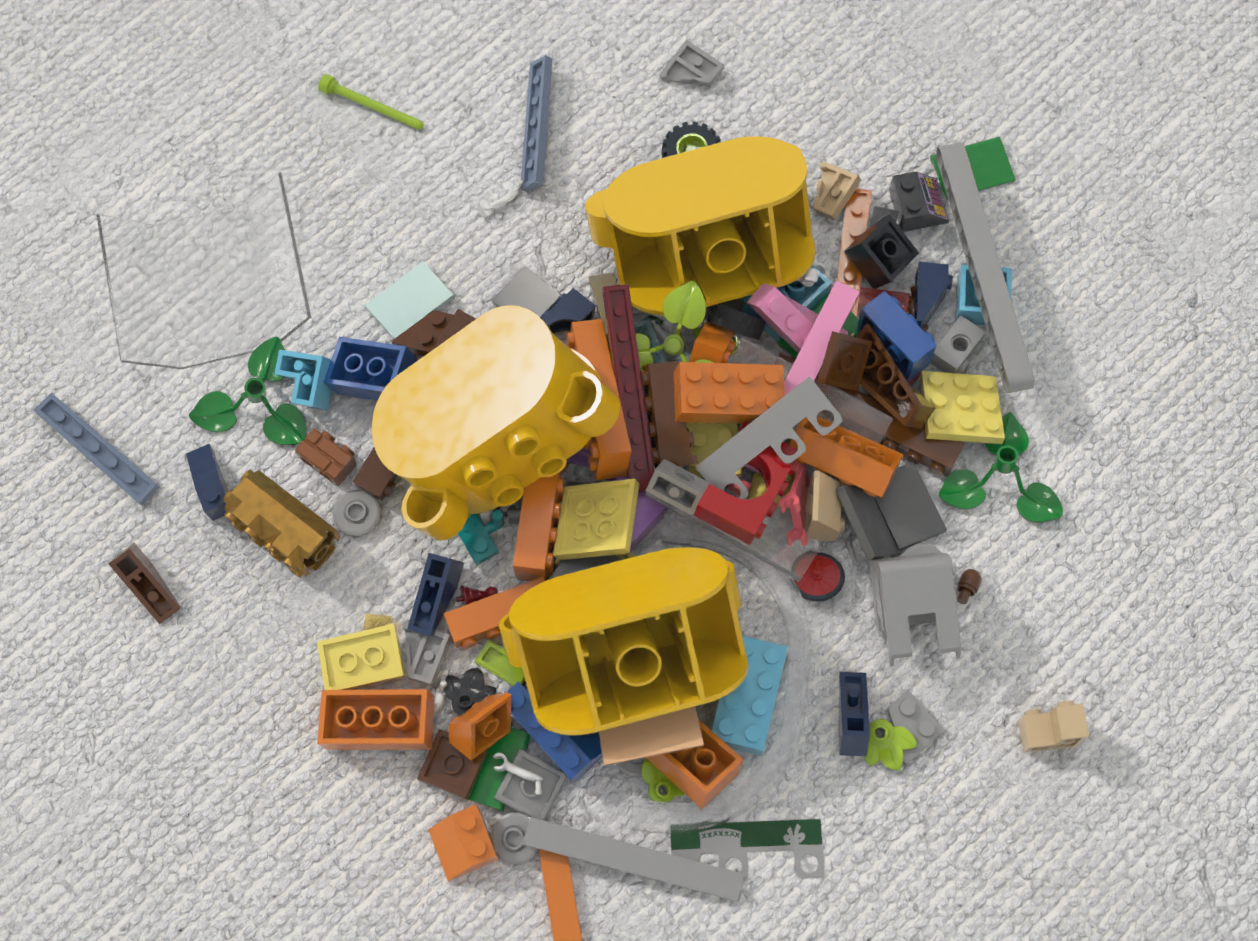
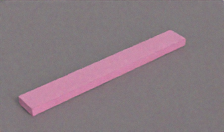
(814, 348)

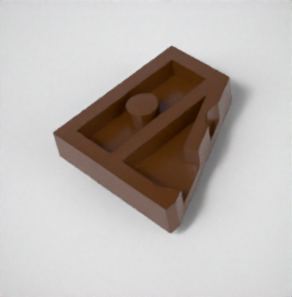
(425, 333)

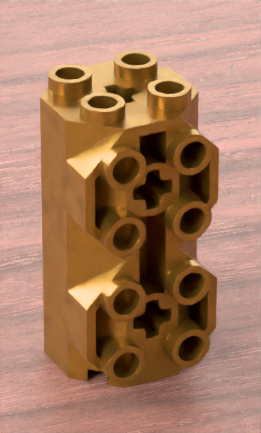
(280, 523)

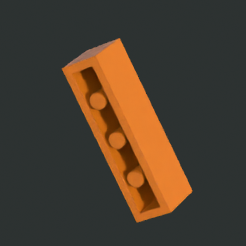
(482, 617)

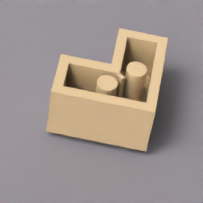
(1056, 729)

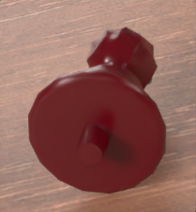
(471, 595)

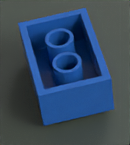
(899, 333)
(365, 367)

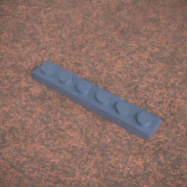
(536, 123)
(96, 449)

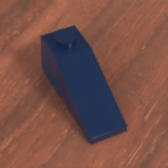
(931, 285)
(208, 481)
(435, 592)
(853, 714)

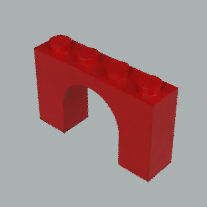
(745, 516)

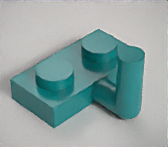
(477, 538)

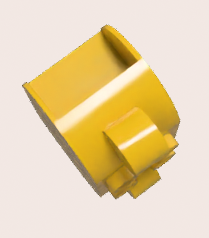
(708, 217)
(487, 418)
(628, 640)

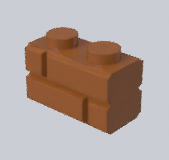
(326, 457)

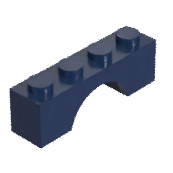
(568, 309)

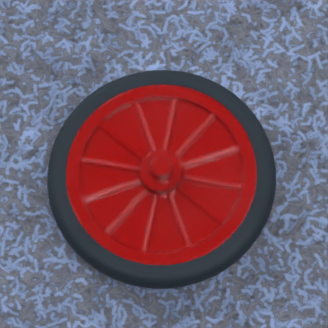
(822, 579)

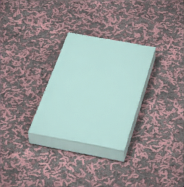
(409, 300)

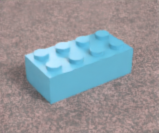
(746, 712)

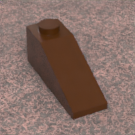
(145, 582)

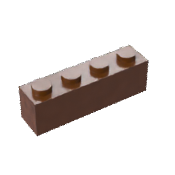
(889, 386)
(669, 438)

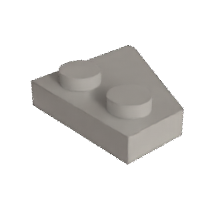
(692, 66)
(425, 655)
(911, 714)

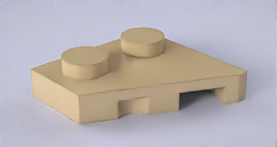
(834, 190)

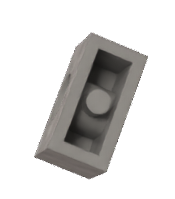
(962, 334)
(677, 486)

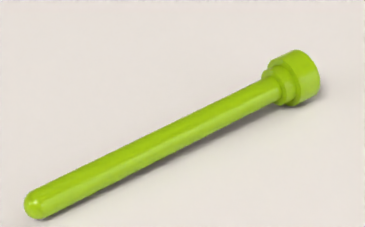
(329, 85)

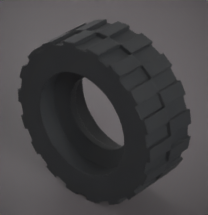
(736, 321)

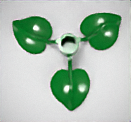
(282, 427)
(1036, 504)

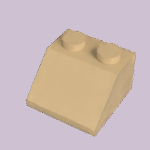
(823, 509)

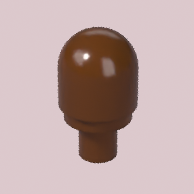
(968, 585)

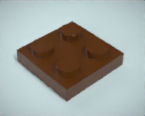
(844, 361)
(449, 768)

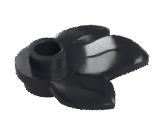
(468, 688)

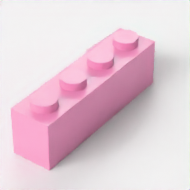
(784, 315)

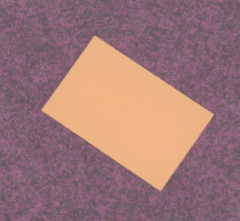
(651, 736)

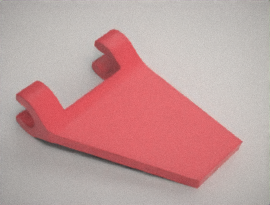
(797, 502)

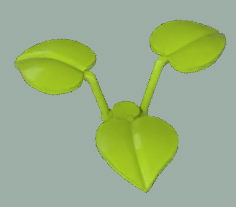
(681, 306)

